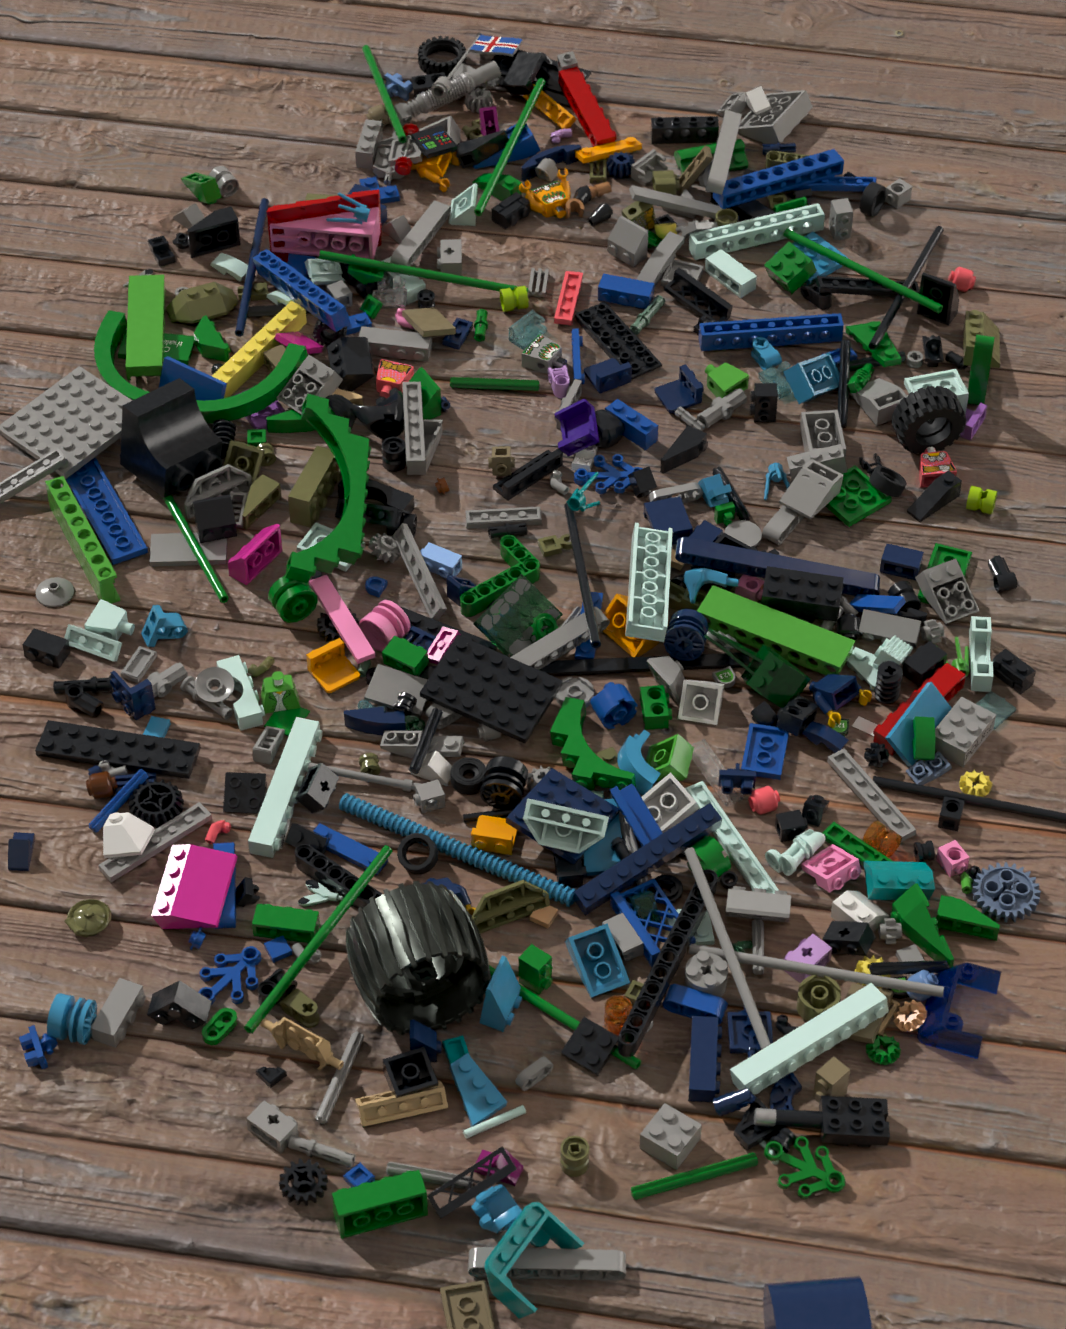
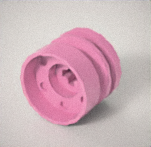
(384, 623)

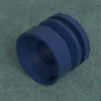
(686, 635)

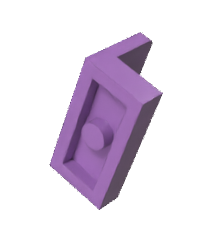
(973, 421)

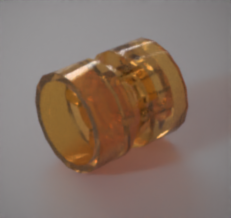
(882, 839)
(616, 1012)

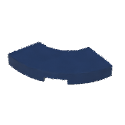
(784, 1092)

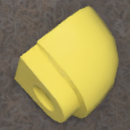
(663, 229)

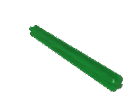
(694, 1176)

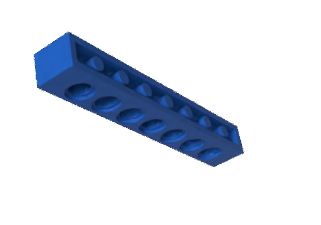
(780, 178)
(301, 290)
(776, 330)

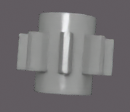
(932, 631)
(890, 931)

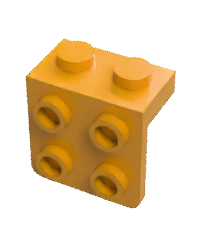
(331, 666)
(493, 835)

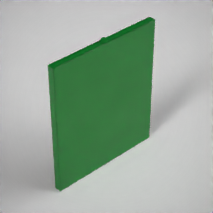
(286, 719)

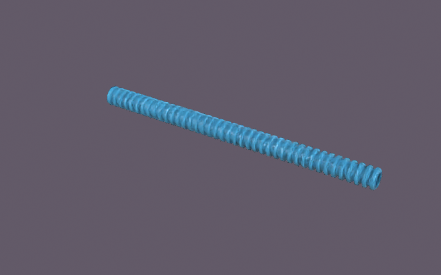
(455, 848)

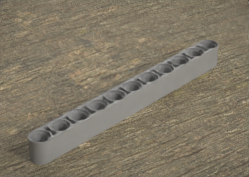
(543, 652)

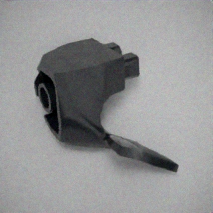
(382, 420)

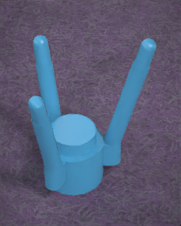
(360, 213)
(775, 474)

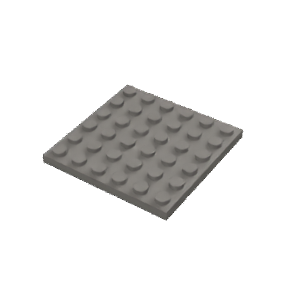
(75, 415)

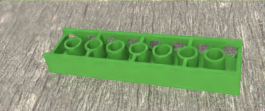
(145, 325)
(82, 539)
(777, 629)

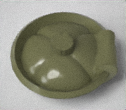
(88, 917)

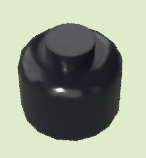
(848, 626)

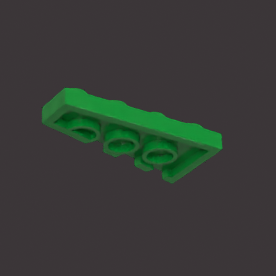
(885, 353)

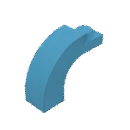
(631, 760)

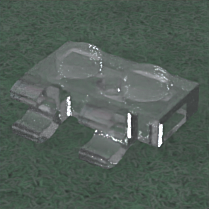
(391, 297)

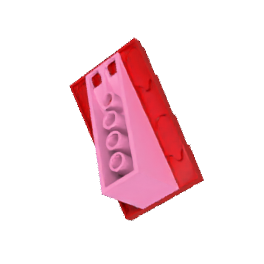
(304, 230)

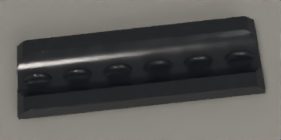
(617, 338)

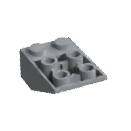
(310, 378)
(879, 400)
(812, 489)
(947, 591)

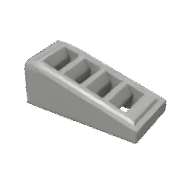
(239, 497)
(267, 746)

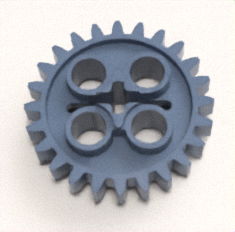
(1006, 892)

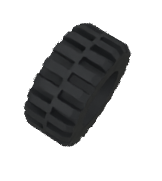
(932, 404)

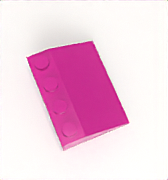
(193, 887)

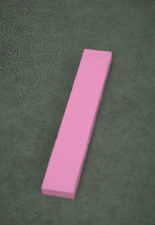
(342, 619)

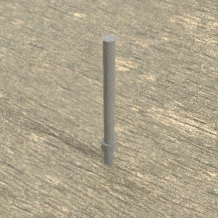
(406, 784)

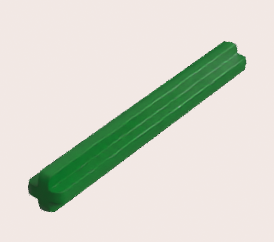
(491, 383)

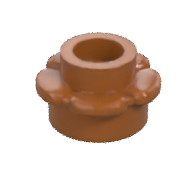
(442, 486)

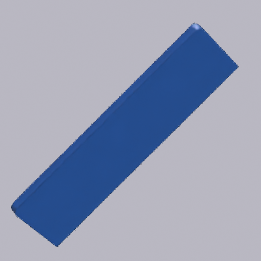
(636, 813)

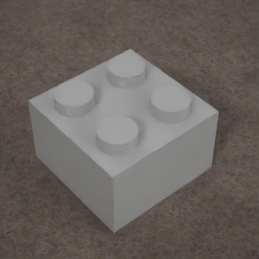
(670, 1136)

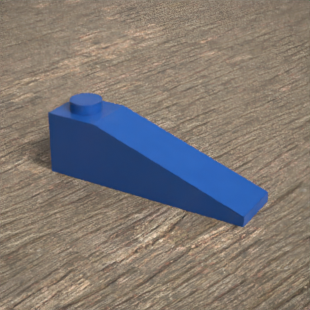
(524, 148)

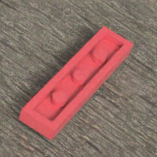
(568, 298)

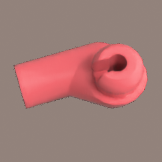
(217, 828)

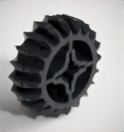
(156, 802)

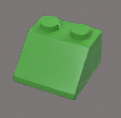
(671, 756)

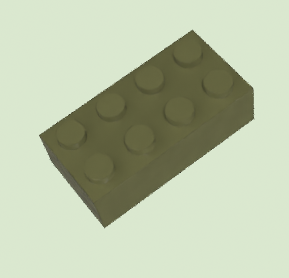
(313, 487)

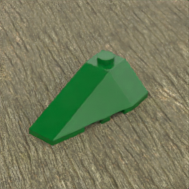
(918, 925)

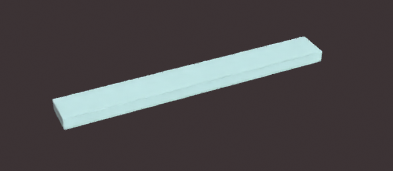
(734, 843)

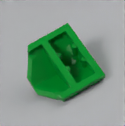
(364, 274)

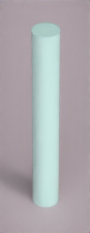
(494, 1121)

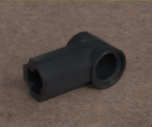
(1002, 577)
(78, 699)

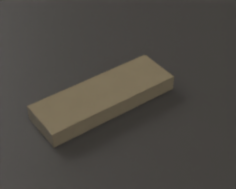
(695, 169)

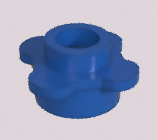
(197, 939)

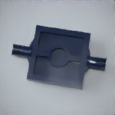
(741, 1033)

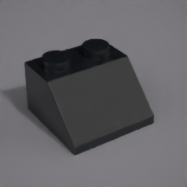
(214, 518)
(409, 1072)

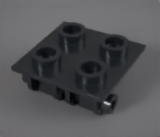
(244, 792)

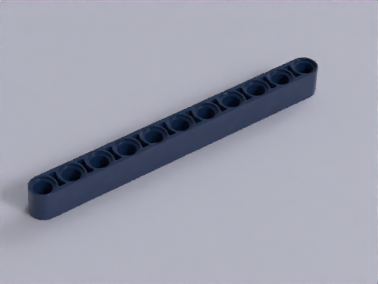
(755, 564)

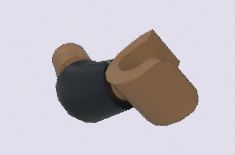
(583, 195)

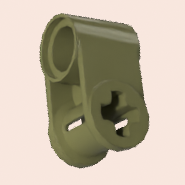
(301, 1008)

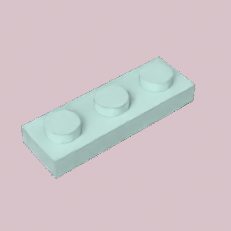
(93, 643)

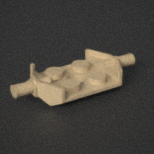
(301, 1039)

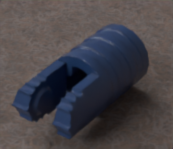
(733, 1101)

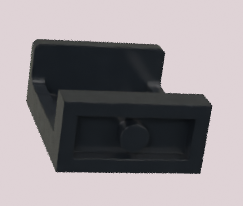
(523, 73)

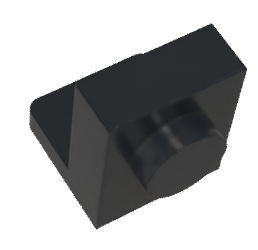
(814, 809)

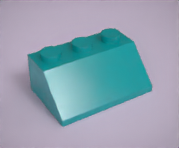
(891, 879)

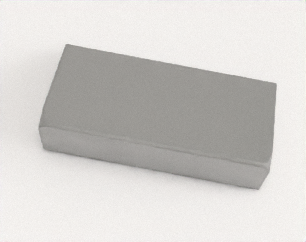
(735, 103)

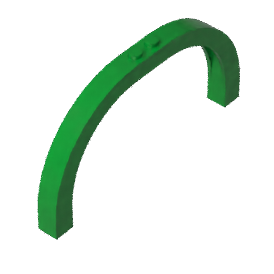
(228, 408)

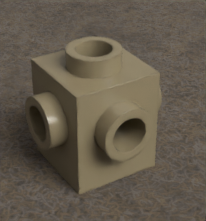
(501, 461)

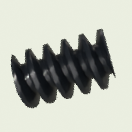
(226, 432)
(888, 682)

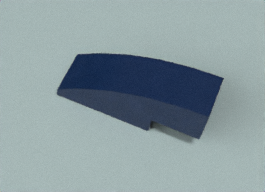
(374, 720)

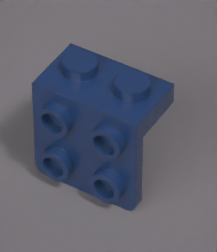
(608, 374)
(682, 392)
(135, 700)

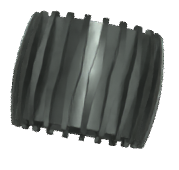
(417, 957)

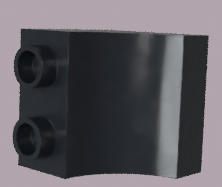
(168, 439)

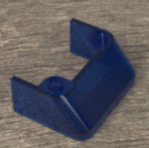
(944, 1028)

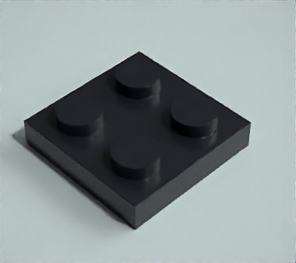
(590, 1046)

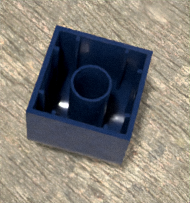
(817, 1304)

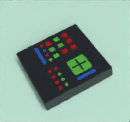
(434, 142)

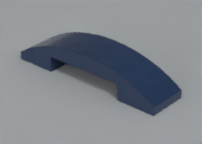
(557, 154)

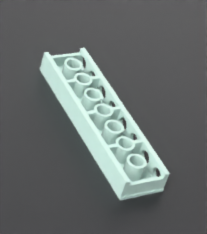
(649, 584)

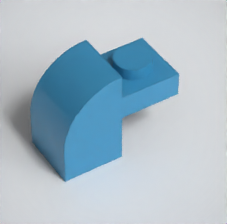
(714, 491)

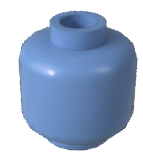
(922, 977)

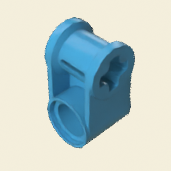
(765, 353)

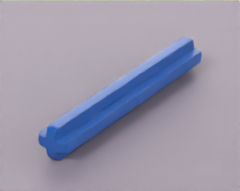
(118, 800)

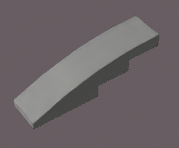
(661, 258)

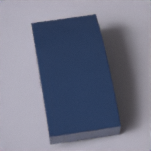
(821, 733)

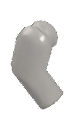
(298, 948)

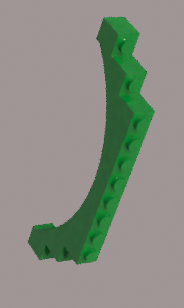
(352, 458)

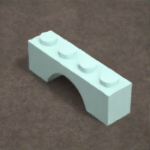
(980, 663)
(246, 709)

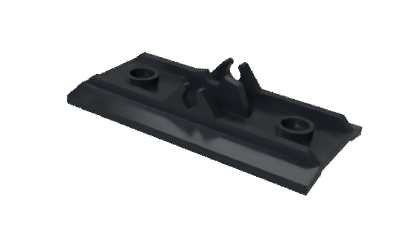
(548, 73)

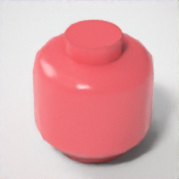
(962, 278)
(764, 800)

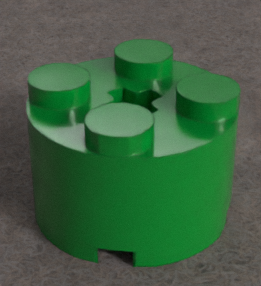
(710, 855)

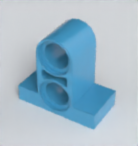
(162, 626)

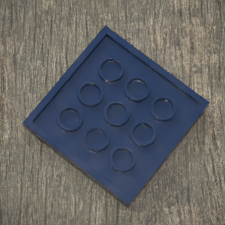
(562, 791)

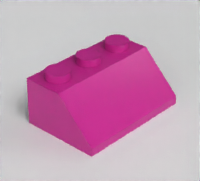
(256, 554)

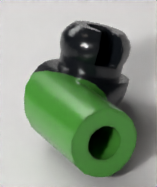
(968, 877)

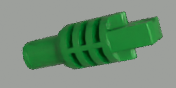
(860, 378)

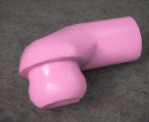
(401, 320)

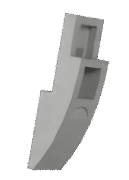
(406, 742)

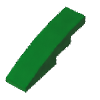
(288, 423)

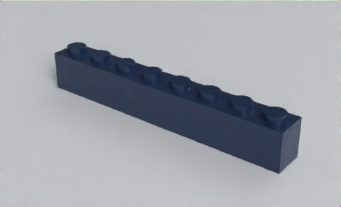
(647, 858)

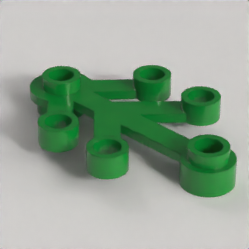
(807, 1168)

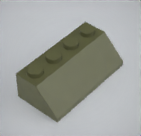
(980, 324)

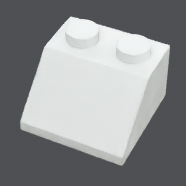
(855, 907)

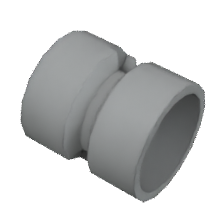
(226, 182)

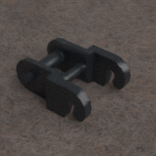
(865, 465)

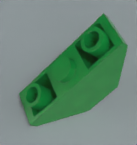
(210, 342)

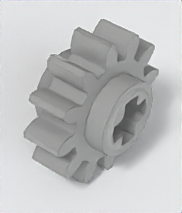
(384, 548)

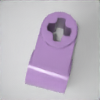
(559, 381)

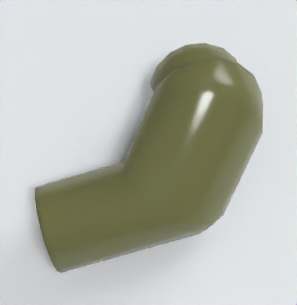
(262, 668)

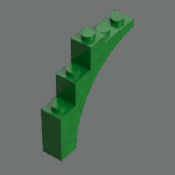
(576, 754)

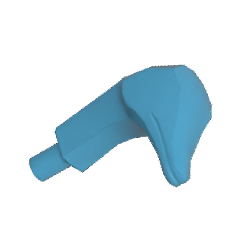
(697, 577)

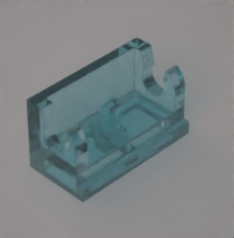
(526, 329)

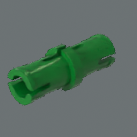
(480, 331)

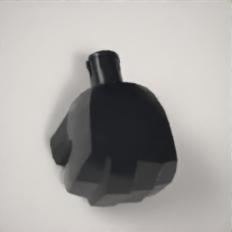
(609, 428)

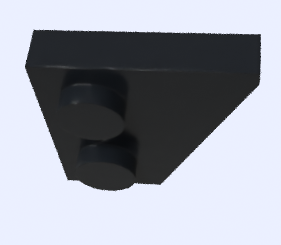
(750, 1134)

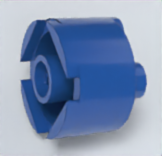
(614, 705)

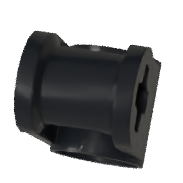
(811, 293)
(269, 984)

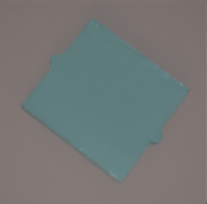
(997, 706)

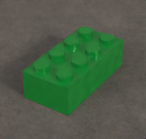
(380, 1203)

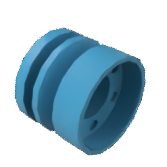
(71, 1018)

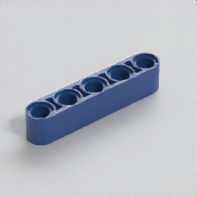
(228, 915)

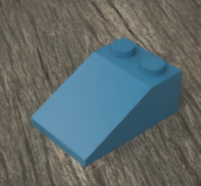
(813, 377)
(597, 960)
(501, 997)

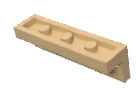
(387, 1107)

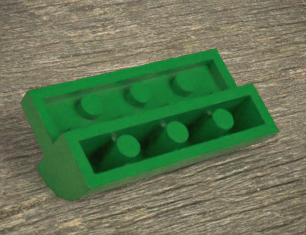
(738, 161)

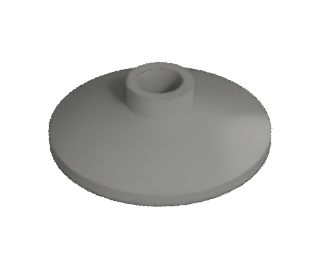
(54, 592)
(214, 677)

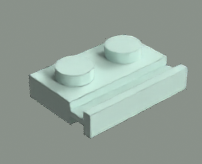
(323, 271)

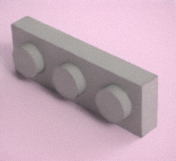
(573, 395)

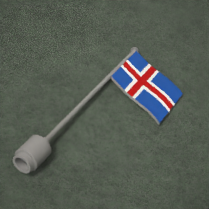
(483, 45)

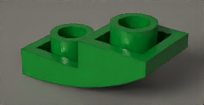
(924, 738)

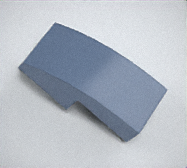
(926, 771)

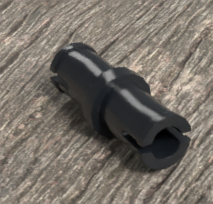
(507, 529)

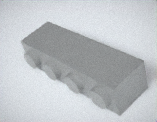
(397, 344)

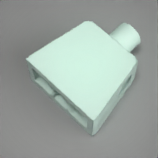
(109, 621)

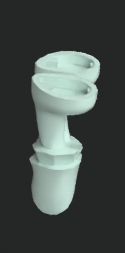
(802, 847)

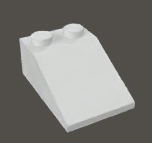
(669, 802)

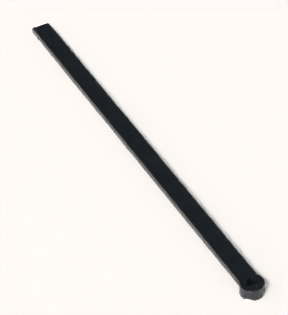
(616, 665)

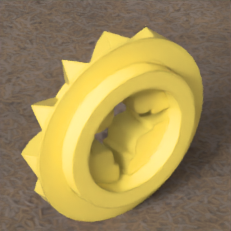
(980, 789)

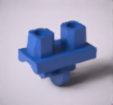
(32, 1040)

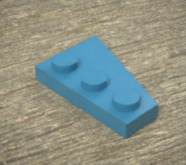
(478, 1093)

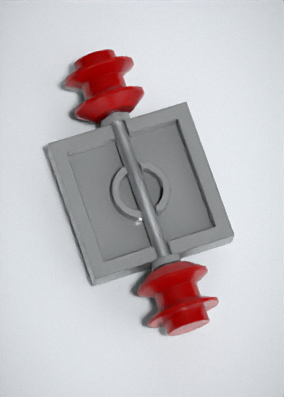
(404, 154)

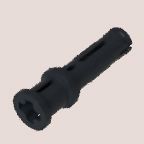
(94, 685)

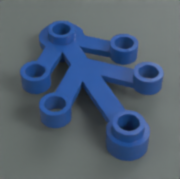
(612, 474)
(232, 974)

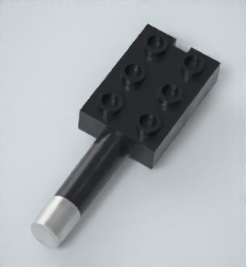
(839, 1118)

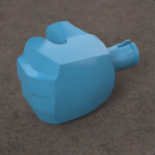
(496, 1209)

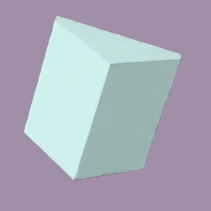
(463, 207)

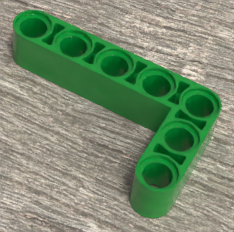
(980, 369)
(520, 562)

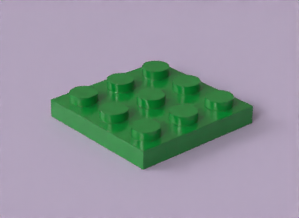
(857, 498)

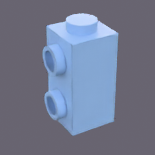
(441, 560)

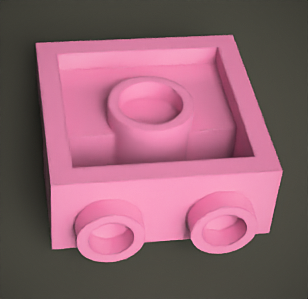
(832, 868)

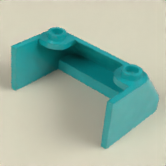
(532, 1225)

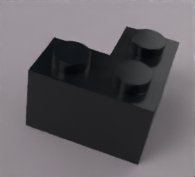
(179, 1003)

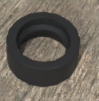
(872, 199)
(887, 481)
(428, 864)

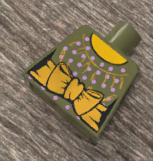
(641, 214)

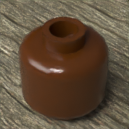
(101, 785)

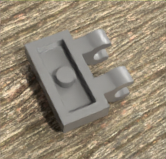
(696, 226)

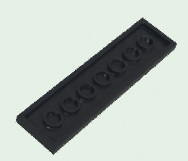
(119, 748)

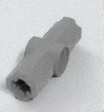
(722, 408)
(163, 681)

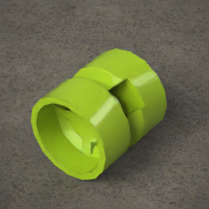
(516, 298)
(981, 500)

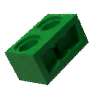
(654, 707)

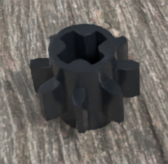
(876, 755)

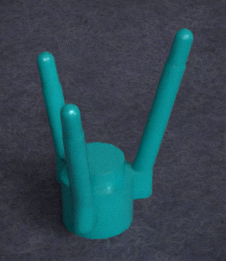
(578, 499)

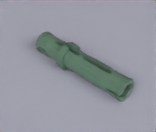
(644, 318)

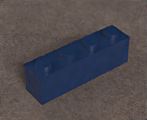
(704, 1059)

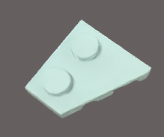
(863, 664)

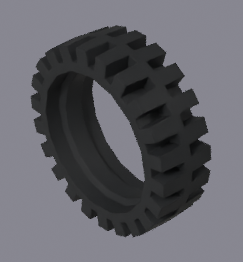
(440, 45)

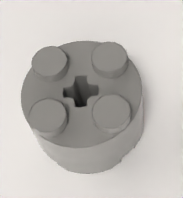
(706, 973)

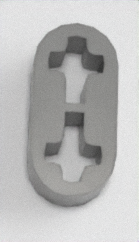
(534, 1073)

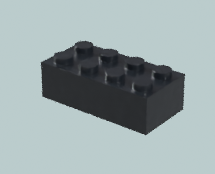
(802, 593)

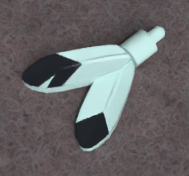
(321, 894)

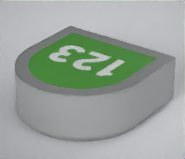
(724, 676)

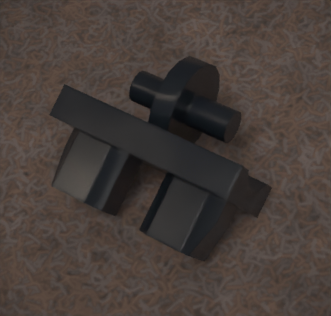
(932, 350)

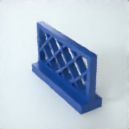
(620, 905)

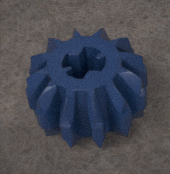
(620, 164)

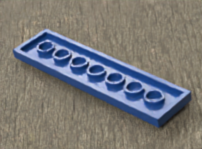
(106, 513)

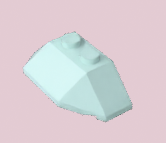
(564, 826)

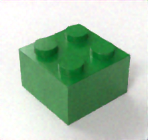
(790, 267)

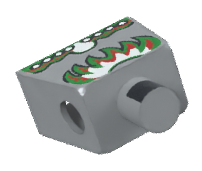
(542, 355)

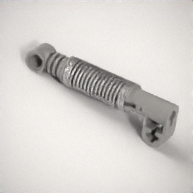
(464, 83)

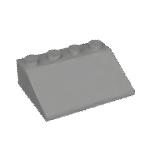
(775, 124)

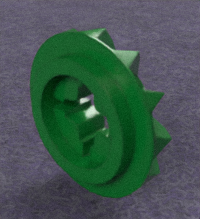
(541, 620)
(880, 1056)

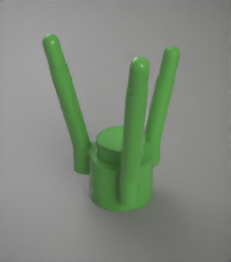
(959, 663)

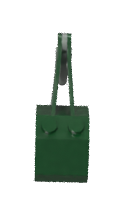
(768, 671)

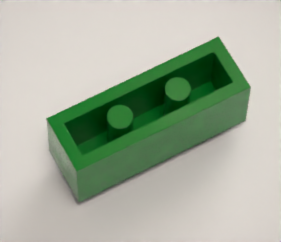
(292, 923)

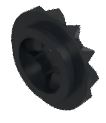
(669, 882)

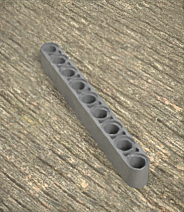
(723, 152)

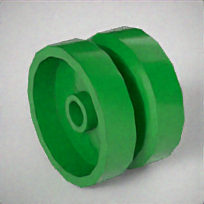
(292, 599)

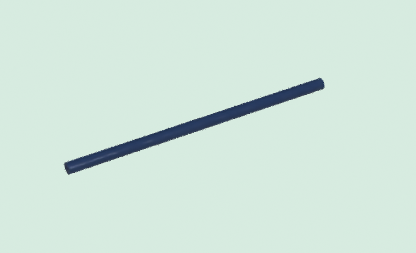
(251, 270)

